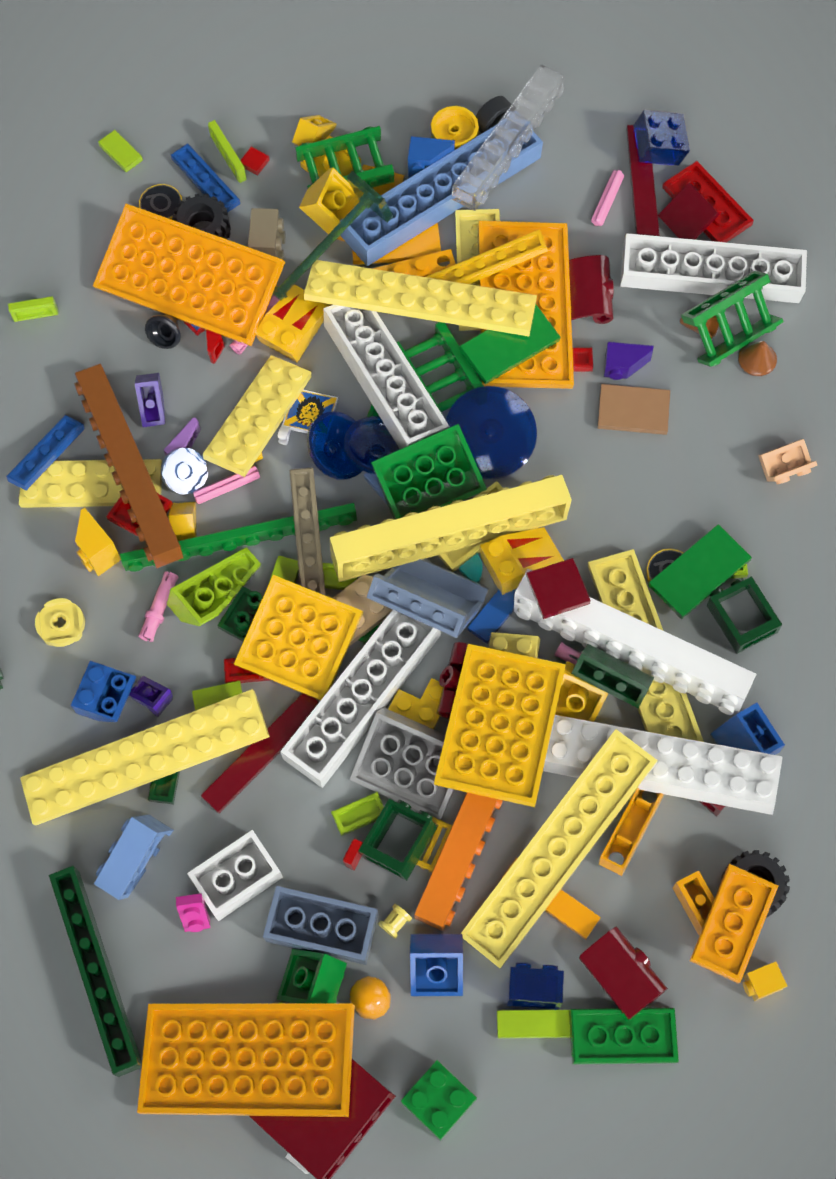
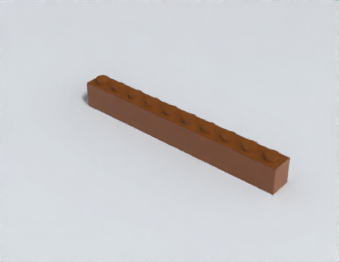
(128, 466)

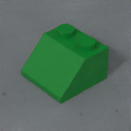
(311, 978)

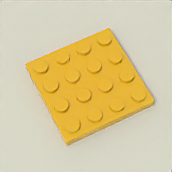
(298, 638)

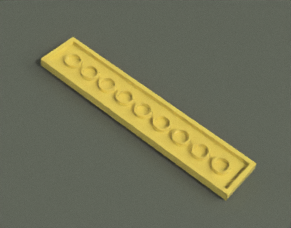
(420, 297)
(623, 587)
(144, 757)
(558, 848)

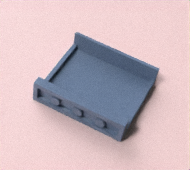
(429, 595)

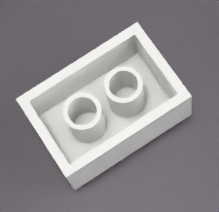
(235, 875)

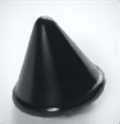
(163, 331)

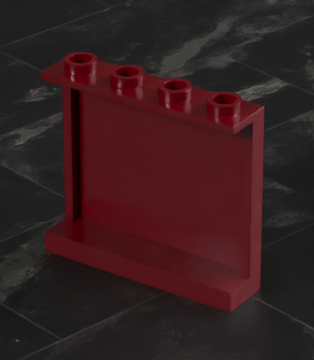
(326, 1142)

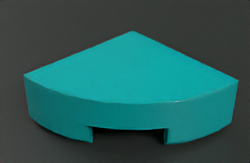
(472, 568)

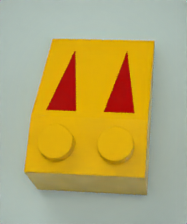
(291, 324)
(514, 553)

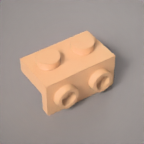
(786, 461)

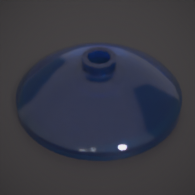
(329, 432)
(368, 441)

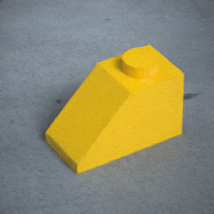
(313, 129)

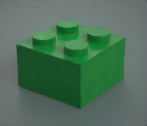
(438, 1100)

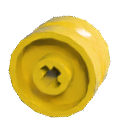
(455, 124)

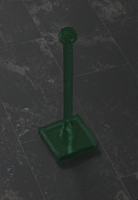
(368, 199)

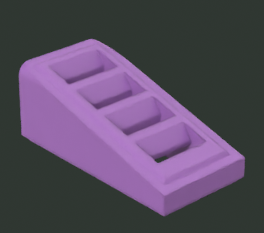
(185, 437)

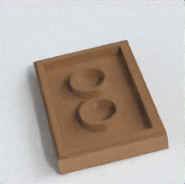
(634, 409)

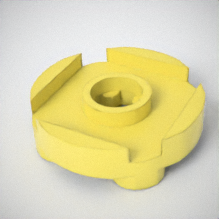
(49, 615)

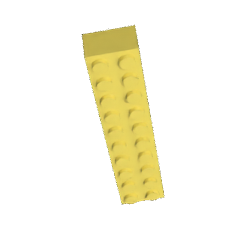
(449, 527)

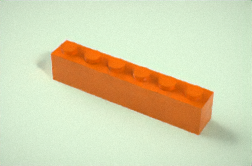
(456, 860)

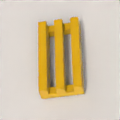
(441, 824)

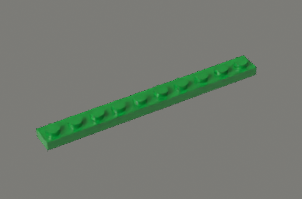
(247, 535)

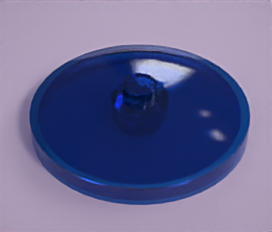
(496, 428)

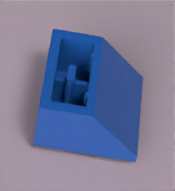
(102, 693)
(749, 731)

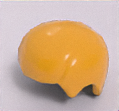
(370, 997)

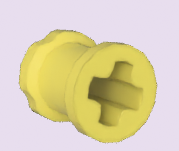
(395, 921)

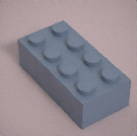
(321, 925)

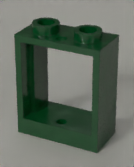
(754, 636)
(379, 830)

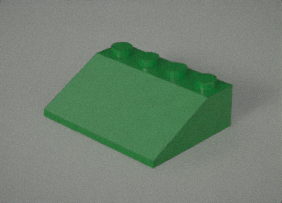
(429, 473)

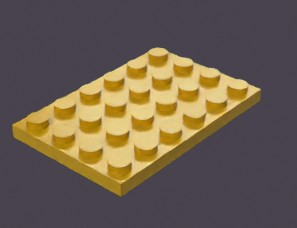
(500, 725)

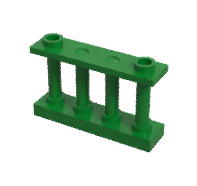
(375, 177)
(717, 305)
(452, 354)

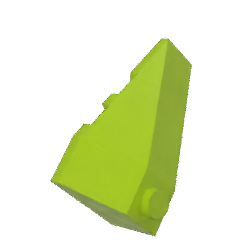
(211, 590)

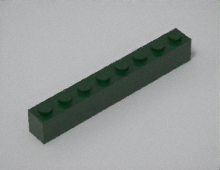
(96, 972)

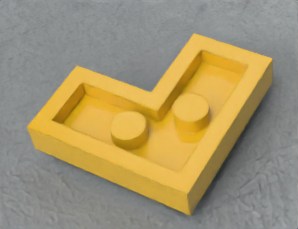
(419, 710)

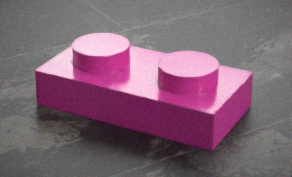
(193, 912)

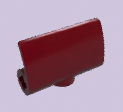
(591, 288)
(449, 679)
(623, 972)

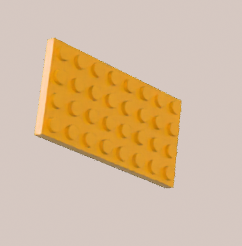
(189, 274)
(549, 280)
(247, 1059)

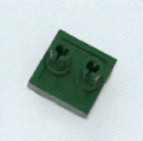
(241, 613)

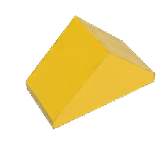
(183, 520)

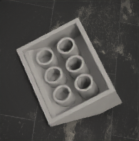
(402, 762)

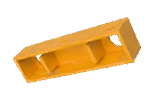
(422, 265)
(629, 831)

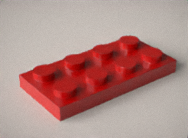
(732, 216)

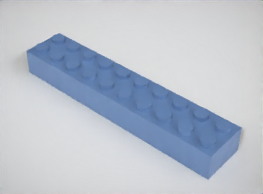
(424, 200)

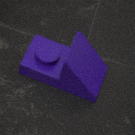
(151, 695)

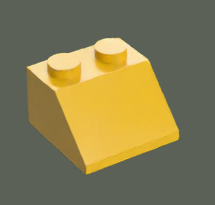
(329, 200)
(94, 545)
(579, 698)

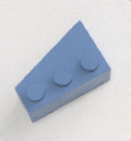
(131, 855)

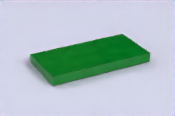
(499, 352)
(699, 571)
(611, 1038)

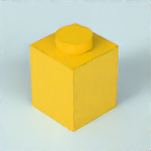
(764, 981)

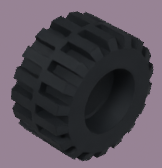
(204, 209)
(768, 870)

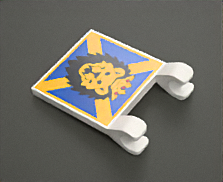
(304, 411)

